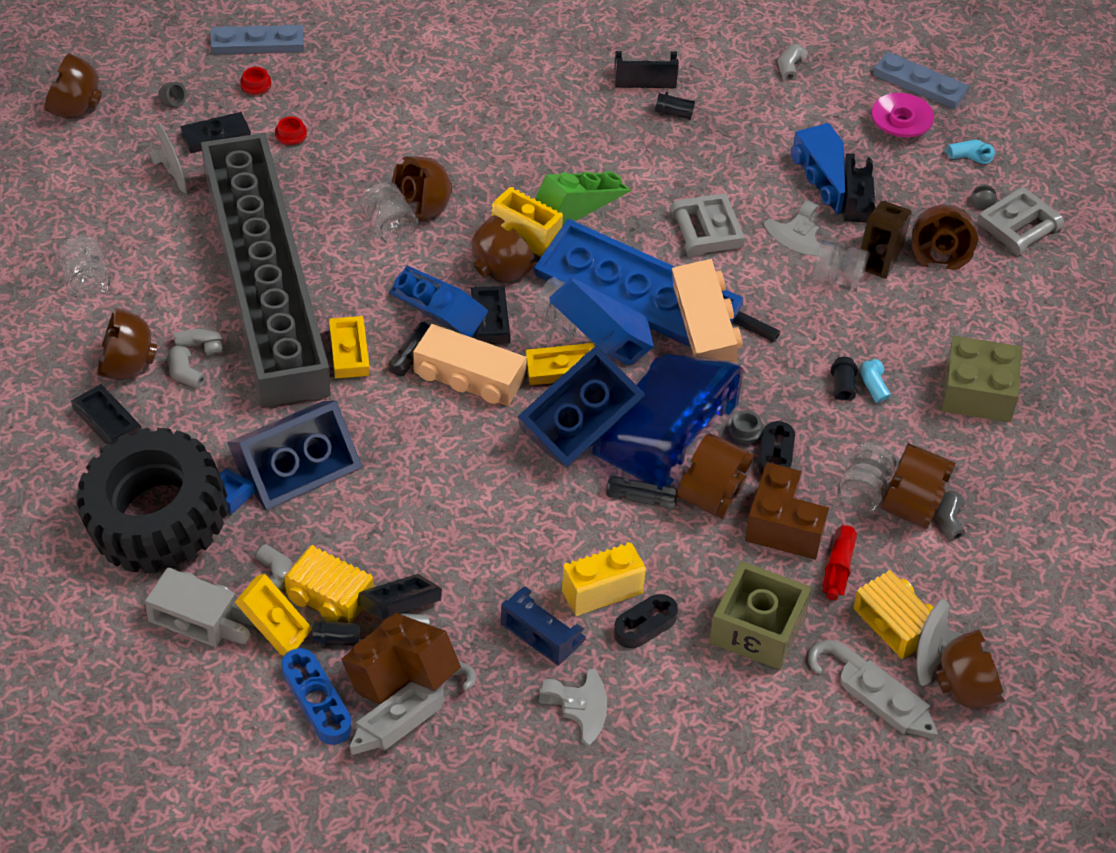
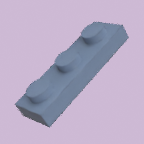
(257, 39)
(921, 80)

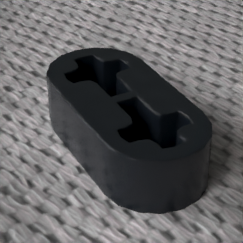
(770, 450)
(648, 625)

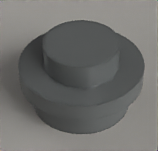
(746, 427)

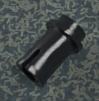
(674, 106)
(844, 375)
(335, 632)

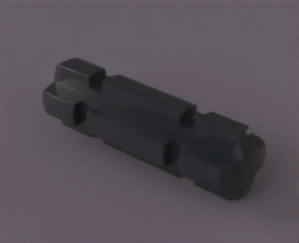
(400, 362)
(641, 492)

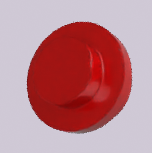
(255, 81)
(290, 131)

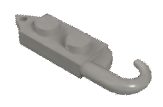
(877, 690)
(402, 714)

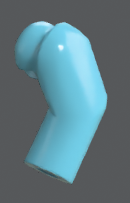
(973, 149)
(871, 376)

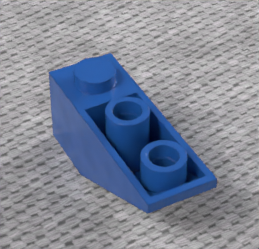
(822, 157)
(439, 301)
(606, 322)

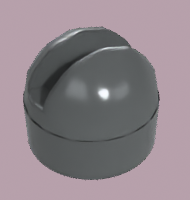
(175, 90)
(983, 197)

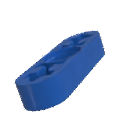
(316, 681)

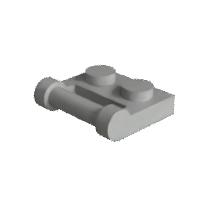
(1013, 213)
(716, 219)

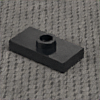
(214, 129)
(495, 325)
(105, 414)
(399, 596)

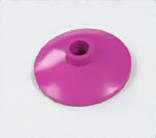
(902, 115)

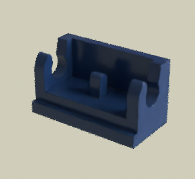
(539, 627)

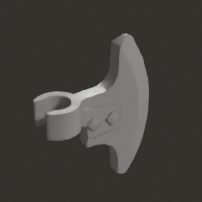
(169, 158)
(800, 232)
(932, 641)
(583, 704)

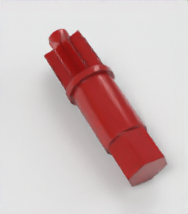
(838, 568)

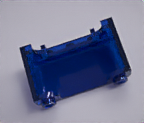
(678, 405)

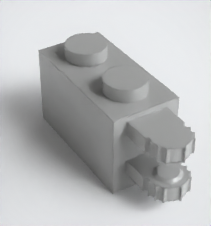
(196, 609)

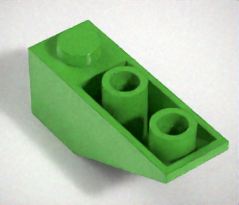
(580, 193)

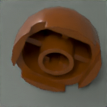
(74, 89)
(423, 182)
(947, 231)
(500, 252)
(125, 346)
(970, 672)

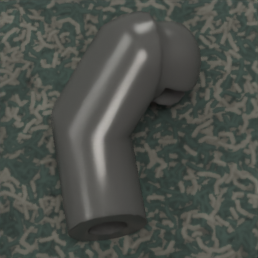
(946, 515)

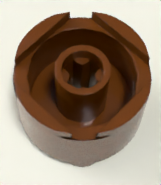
(715, 475)
(917, 485)

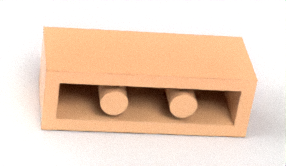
(706, 311)
(469, 365)

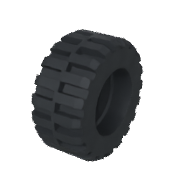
(136, 466)

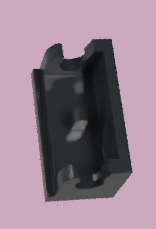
(646, 73)
(859, 190)

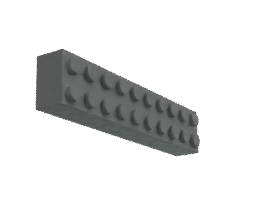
(265, 271)

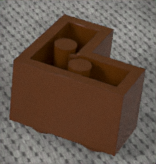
(781, 519)
(397, 654)

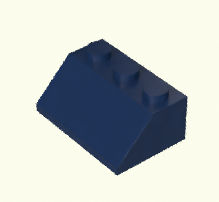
(580, 407)
(296, 453)

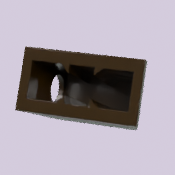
(886, 226)

